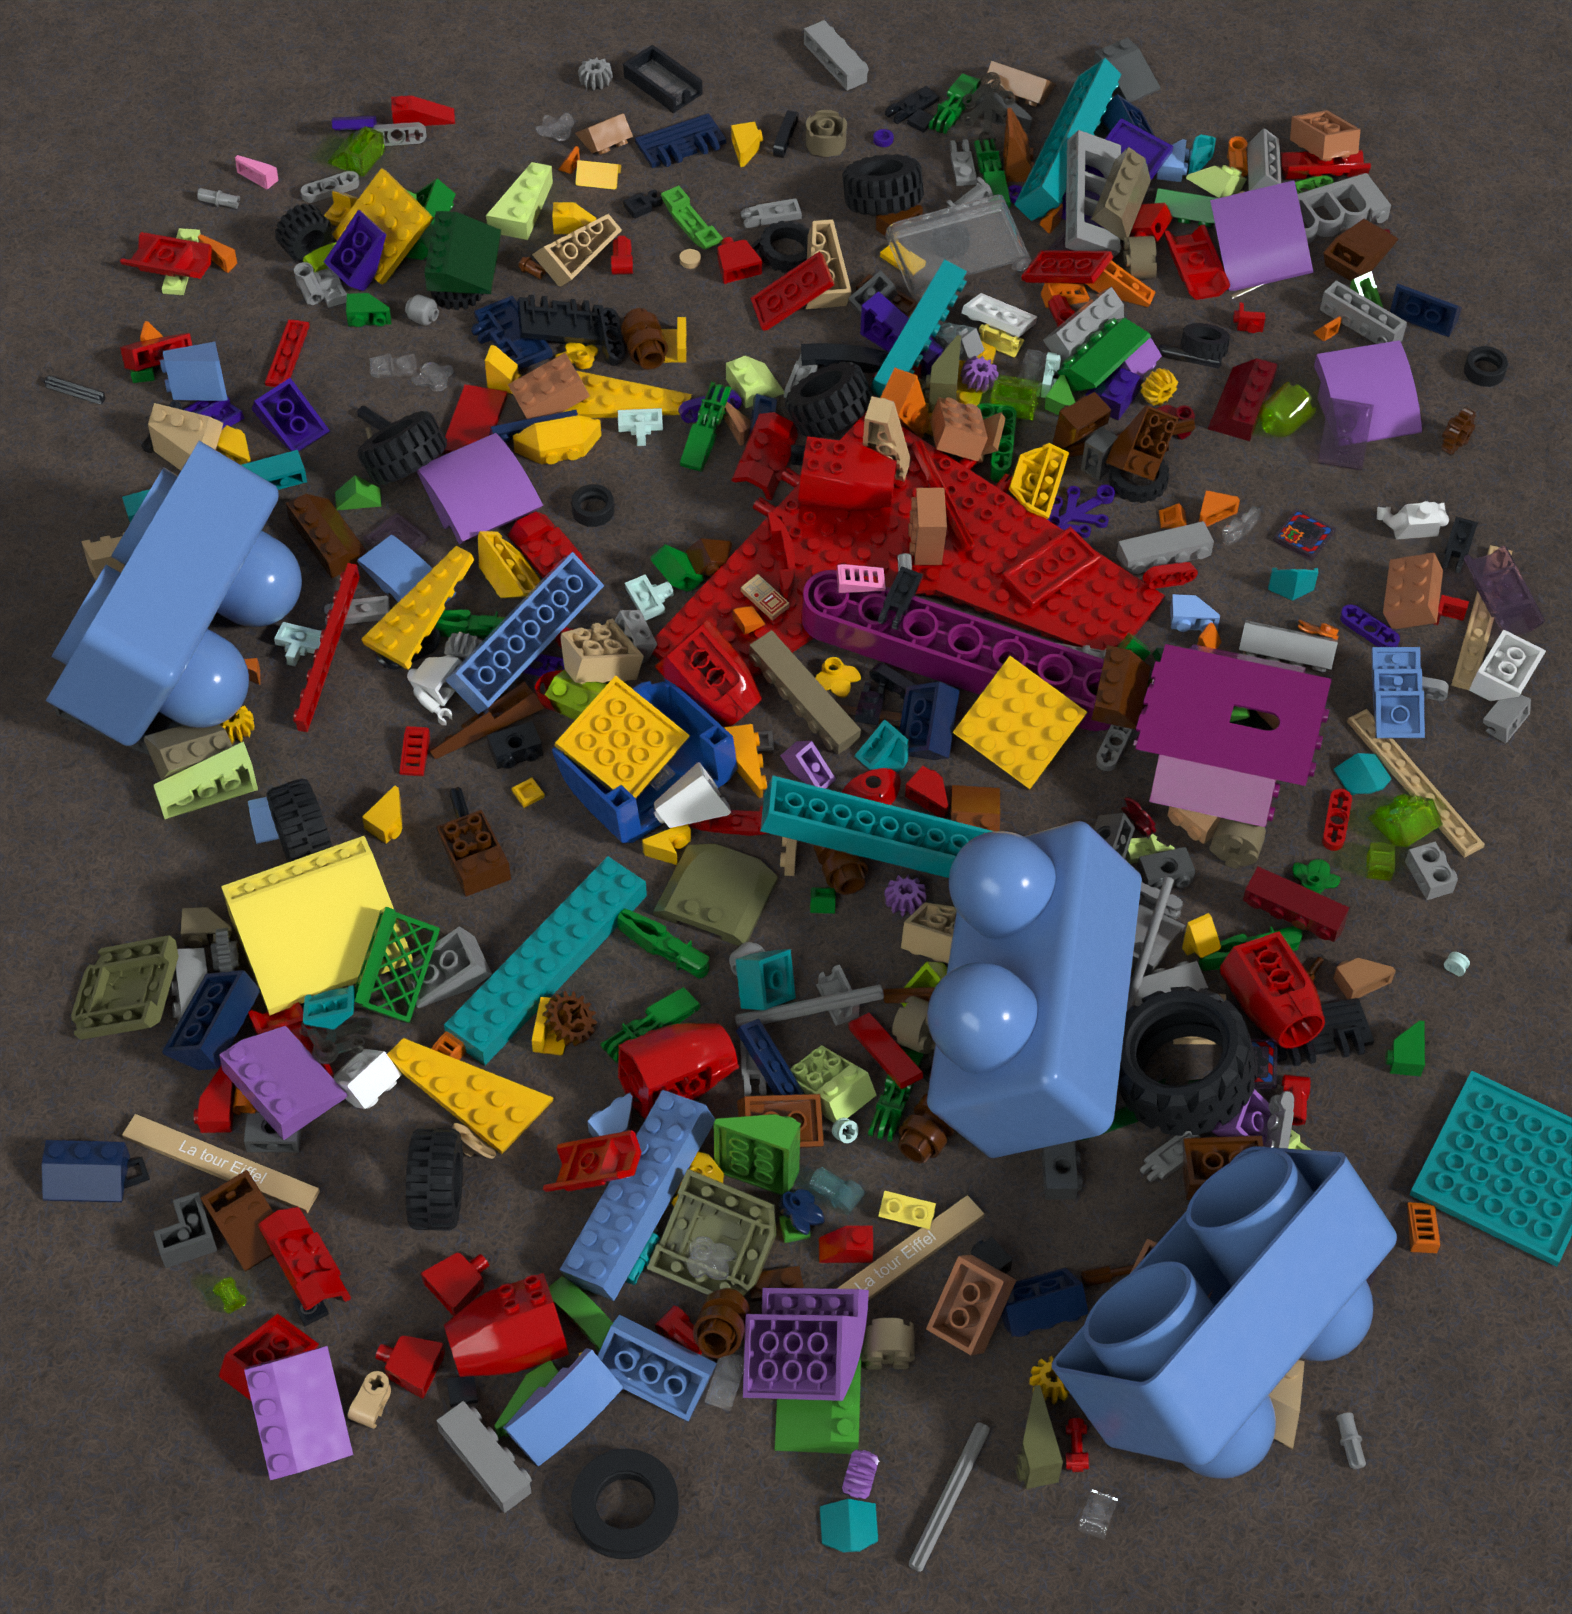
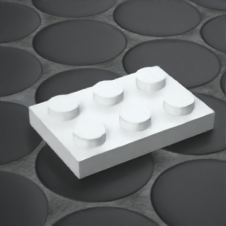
(999, 315)

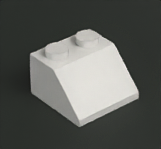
(367, 1077)

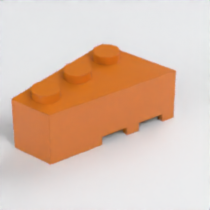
(909, 401)

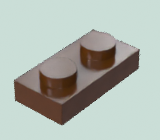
(778, 1278)

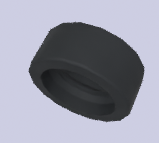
(1483, 378)
(597, 518)

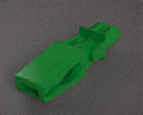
(950, 111)
(990, 166)
(702, 433)
(462, 621)
(657, 940)
(1213, 961)
(672, 1008)
(890, 1109)

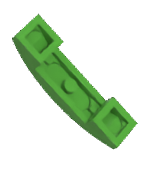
(687, 218)
(581, 1311)

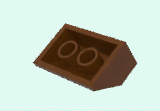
(1121, 688)
(1207, 1155)

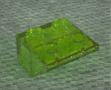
(359, 151)
(1018, 393)
(1406, 819)

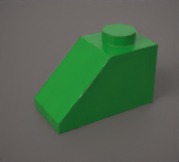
(1408, 1052)

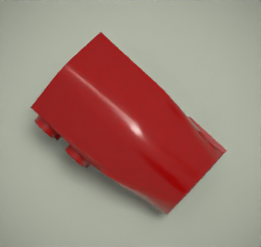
(845, 476)
(711, 675)
(1274, 990)
(676, 1059)
(507, 1330)

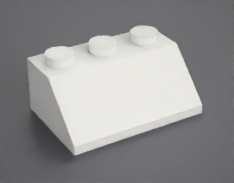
(1506, 668)

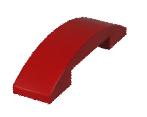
(779, 534)
(737, 822)

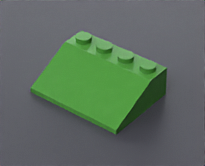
(759, 1150)
(820, 1424)

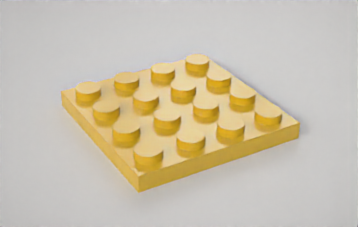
(395, 214)
(1020, 722)
(622, 739)

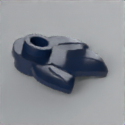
(801, 1210)

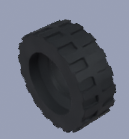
(1205, 341)

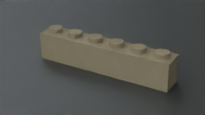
(804, 693)

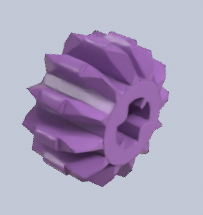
(979, 374)
(905, 895)
(860, 1474)

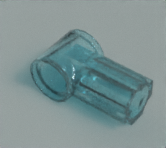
(840, 1192)

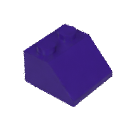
(1118, 391)

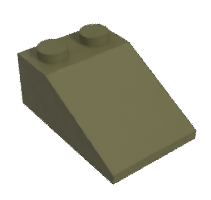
(944, 375)
(1040, 1455)

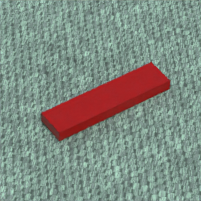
(287, 352)
(885, 1050)

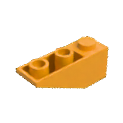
(747, 758)

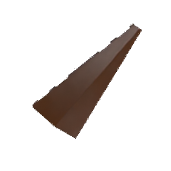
(504, 711)

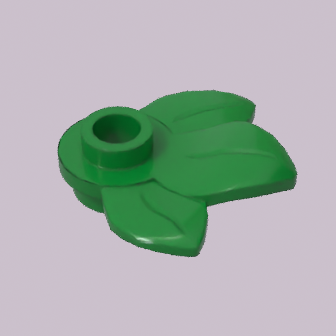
(1315, 875)

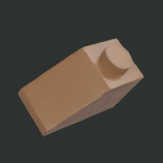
(1362, 977)

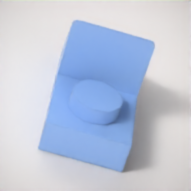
(262, 821)

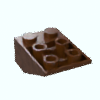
(1358, 249)
(1080, 419)
(1143, 443)
(474, 853)
(237, 1211)

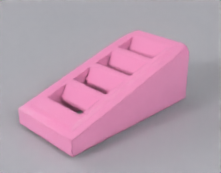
(256, 171)
(853, 571)

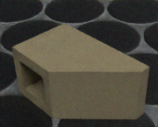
(200, 927)

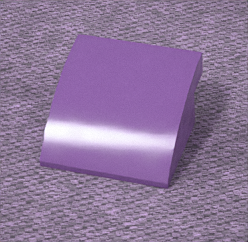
(1262, 236)
(1375, 377)
(479, 488)
(804, 1343)

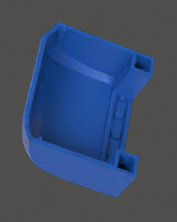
(633, 817)

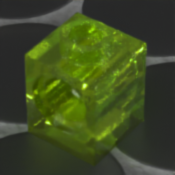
(1380, 861)

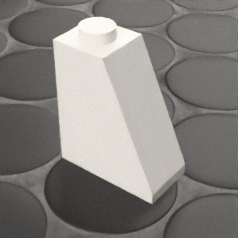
(691, 800)

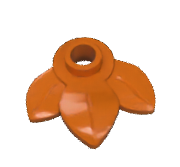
(1324, 630)

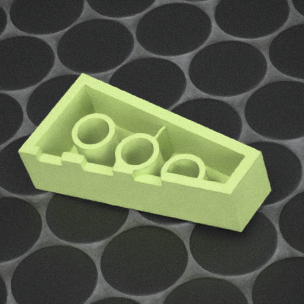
(521, 204)
(207, 783)

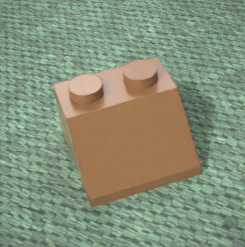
(605, 134)

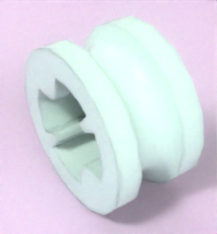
(1457, 963)
(841, 1124)

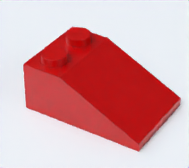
(269, 1342)

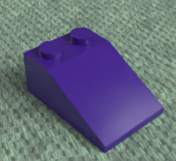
(357, 252)
(289, 416)

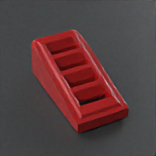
(414, 737)

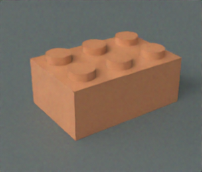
(1325, 135)
(549, 388)
(958, 428)
(927, 526)
(1413, 591)
(971, 1304)

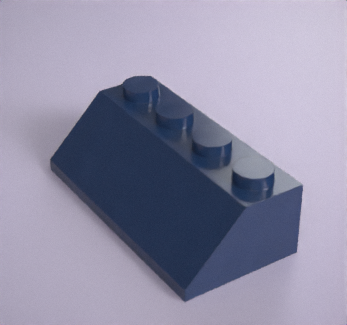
(212, 1019)

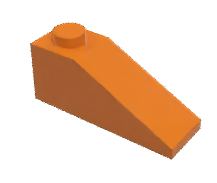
(1124, 284)

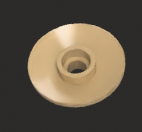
(472, 1143)

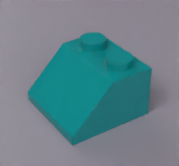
(765, 979)

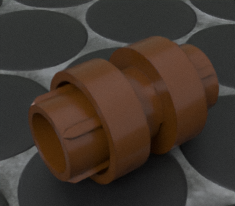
(644, 338)
(842, 869)
(923, 1134)
(721, 1323)

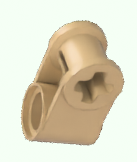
(370, 1402)

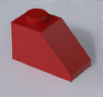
(928, 791)
(847, 1245)

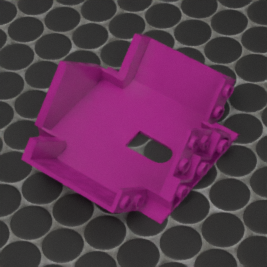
(1220, 764)

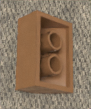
(1023, 84)

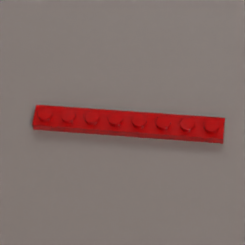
(323, 656)

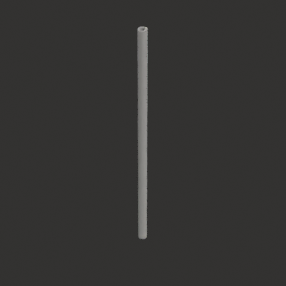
(1149, 941)

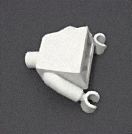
(1415, 519)
(431, 686)

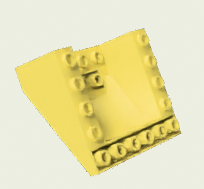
(311, 922)

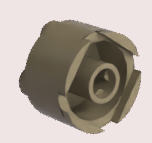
(826, 133)
(1140, 256)
(1237, 842)
(912, 1026)
(888, 1343)

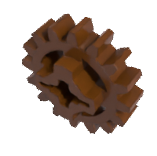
(1458, 431)
(569, 1018)

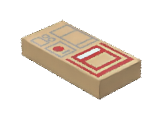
(765, 597)

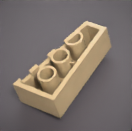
(824, 238)
(574, 251)

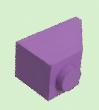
(807, 764)

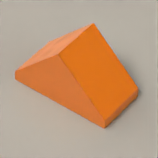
(1218, 507)

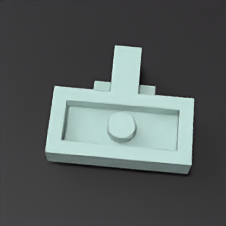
(1052, 364)
(640, 422)
(648, 597)
(297, 641)

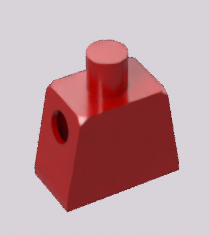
(1151, 220)
(737, 260)
(456, 1280)
(412, 1363)

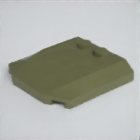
(717, 892)
(125, 988)
(724, 1216)

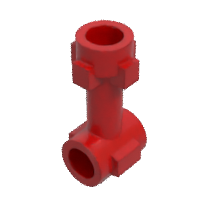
(1077, 1459)

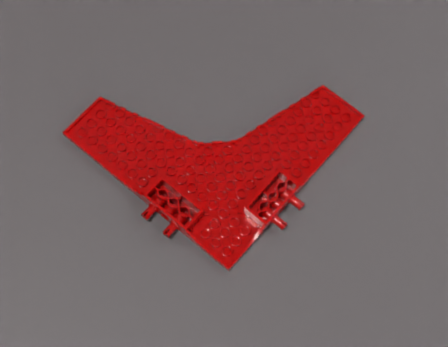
(1089, 610)

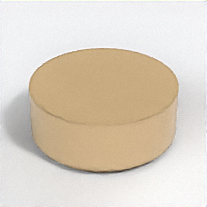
(690, 258)

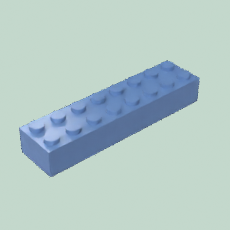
(524, 633)
(636, 1203)

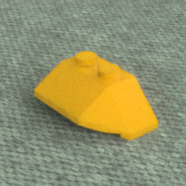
(558, 439)
(1038, 478)
(505, 566)

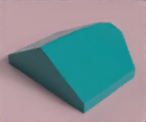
(1201, 152)
(1292, 582)
(884, 749)
(1362, 774)
(329, 1007)
(849, 1525)

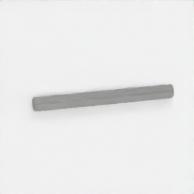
(812, 1006)
(949, 1497)

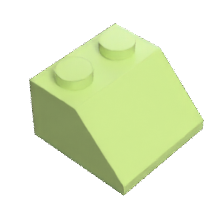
(1219, 180)
(751, 378)

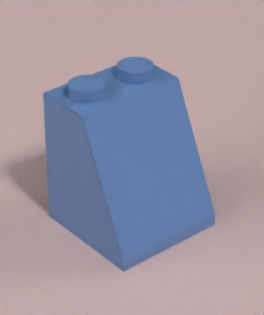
(194, 373)

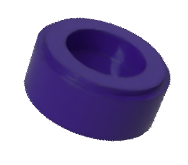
(883, 138)

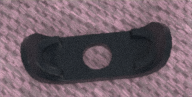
(428, 645)

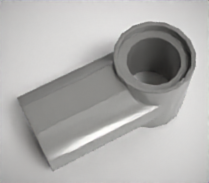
(308, 283)

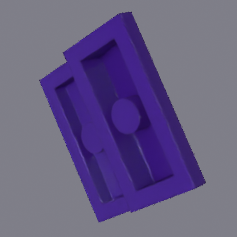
(353, 122)
(219, 410)

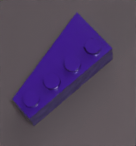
(884, 323)

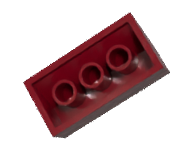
(1242, 398)
(1296, 904)

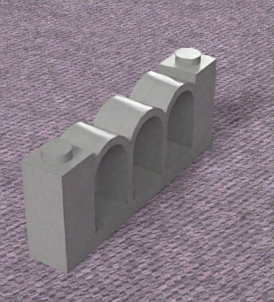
(1100, 154)
(1362, 192)

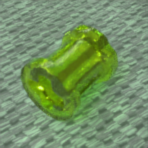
(229, 1295)

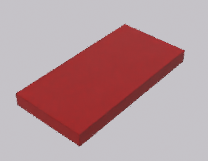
(1067, 266)
(792, 291)
(474, 416)
(1050, 567)

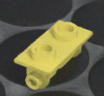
(1001, 340)
(907, 1209)

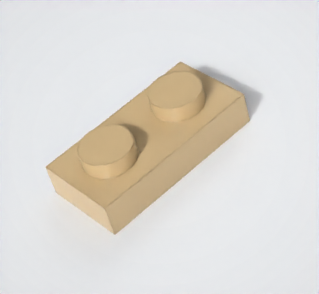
(789, 858)

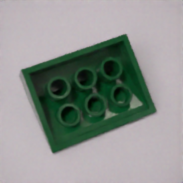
(461, 254)

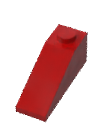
(414, 109)
(150, 352)
(215, 1105)

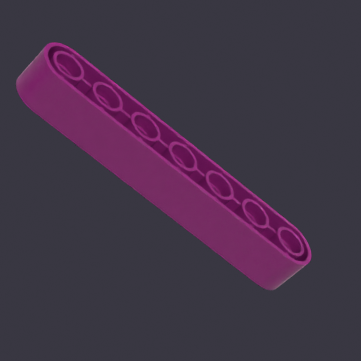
(944, 642)

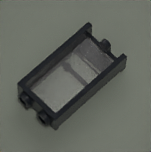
(663, 78)

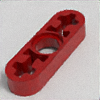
(1170, 575)
(1343, 813)

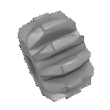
(595, 73)
(461, 645)

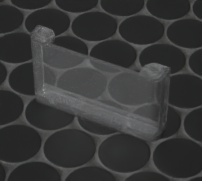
(969, 235)

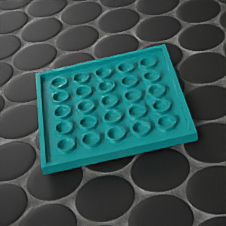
(1504, 1168)

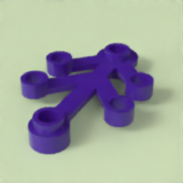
(1078, 513)

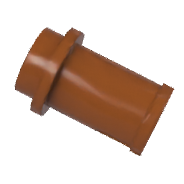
(533, 268)

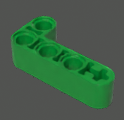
(1003, 456)

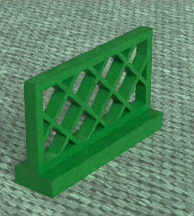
(374, 957)

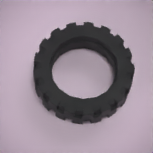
(781, 231)
(1139, 493)

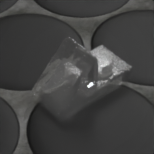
(1097, 1514)

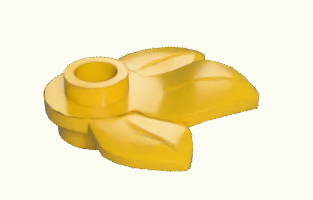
(580, 355)
(837, 680)

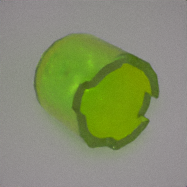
(1286, 410)

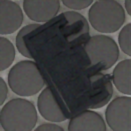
(558, 322)
(1342, 1021)

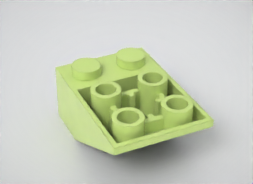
(839, 1082)

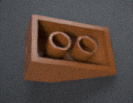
(1016, 150)
(976, 806)
(803, 1108)

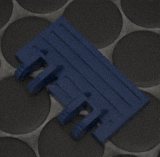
(680, 140)
(501, 325)

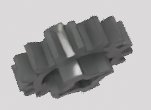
(225, 952)

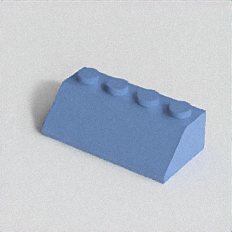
(655, 1367)

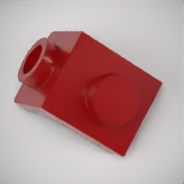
(1248, 321)
(1452, 608)

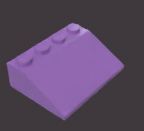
(281, 1079)
(298, 1412)

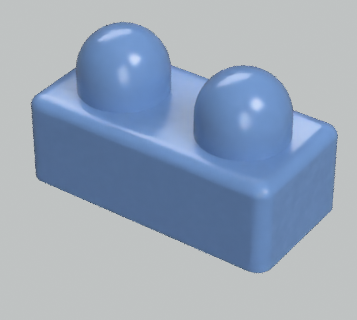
(145, 631)
(1034, 989)
(1288, 1265)

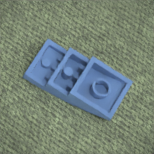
(395, 567)
(1397, 692)
(563, 1407)

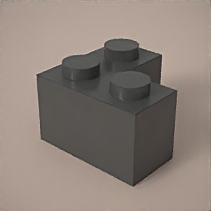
(189, 1237)

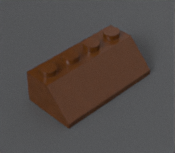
(325, 533)

